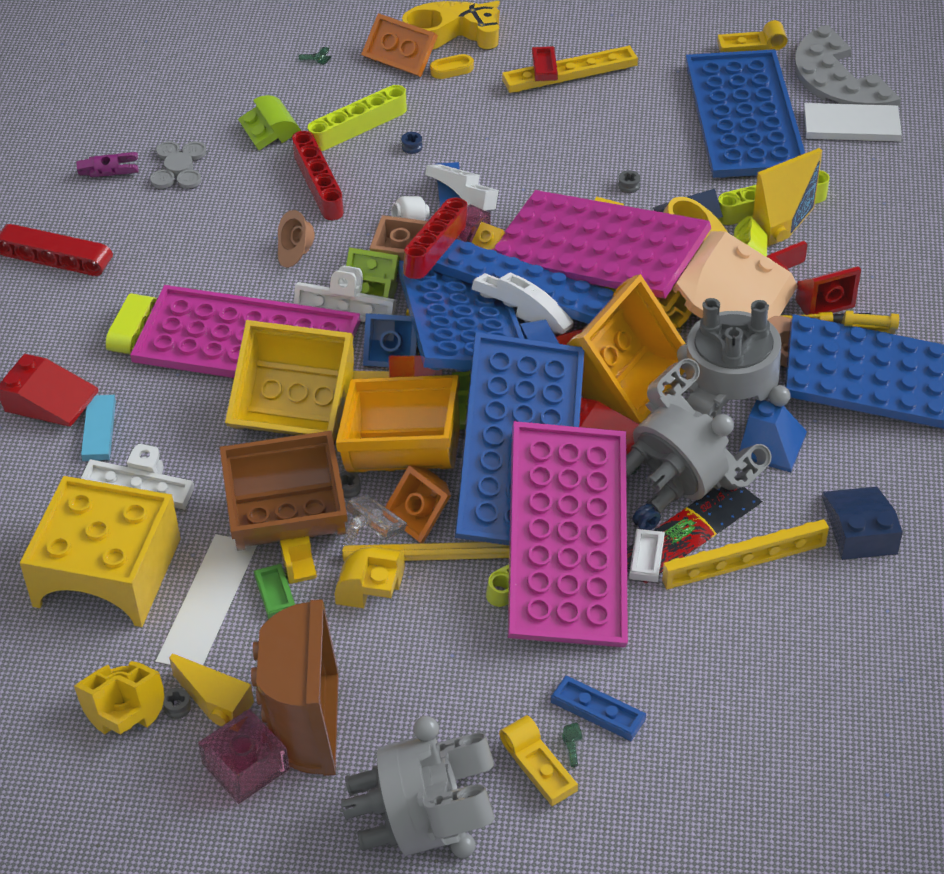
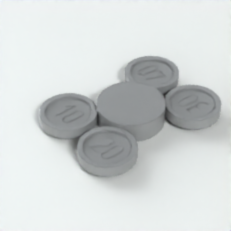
(178, 165)

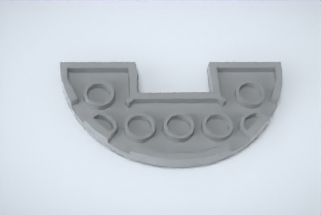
(828, 79)

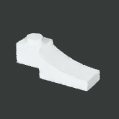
(465, 185)

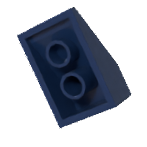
(863, 522)

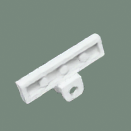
(344, 295)
(141, 474)

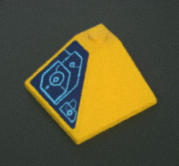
(786, 195)

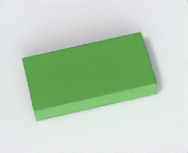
(273, 589)

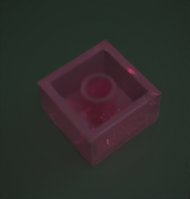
(244, 755)

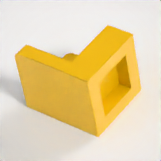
(298, 559)

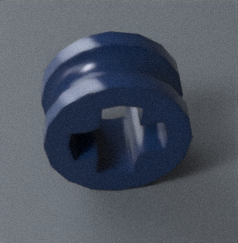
(411, 142)
(646, 517)

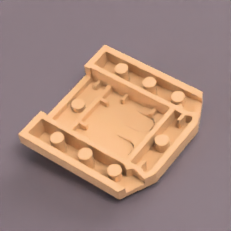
(734, 276)

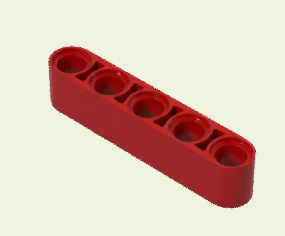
(318, 175)
(435, 238)
(54, 250)

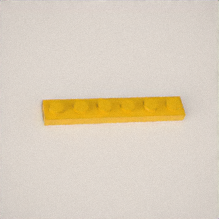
(573, 68)
(744, 554)

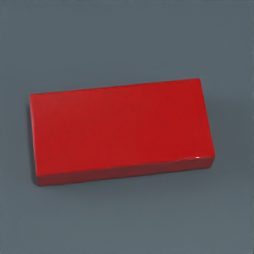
(544, 63)

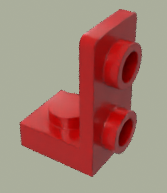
(790, 256)

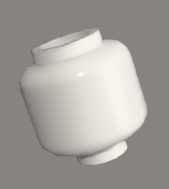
(411, 208)

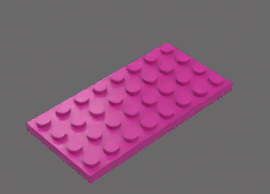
(603, 241)
(206, 328)
(568, 535)

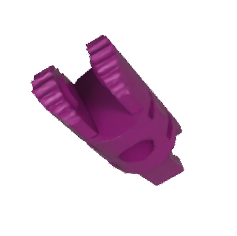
(108, 165)

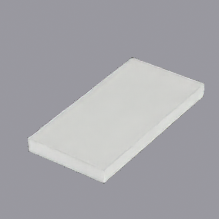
(852, 122)

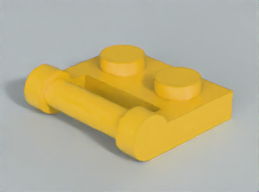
(873, 322)

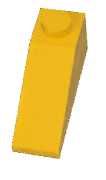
(214, 692)

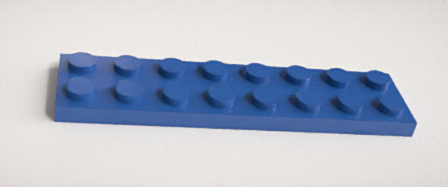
(576, 298)

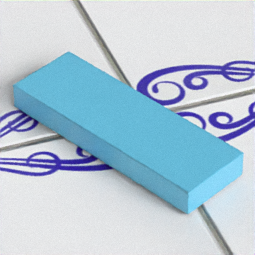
(98, 428)

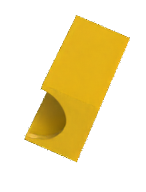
(103, 544)

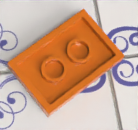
(399, 45)

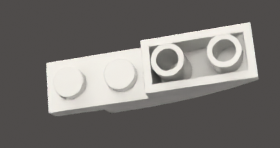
(531, 300)

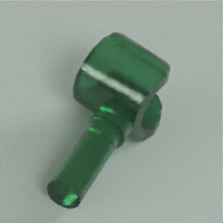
(320, 57)
(570, 735)

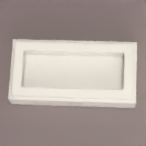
(646, 555)

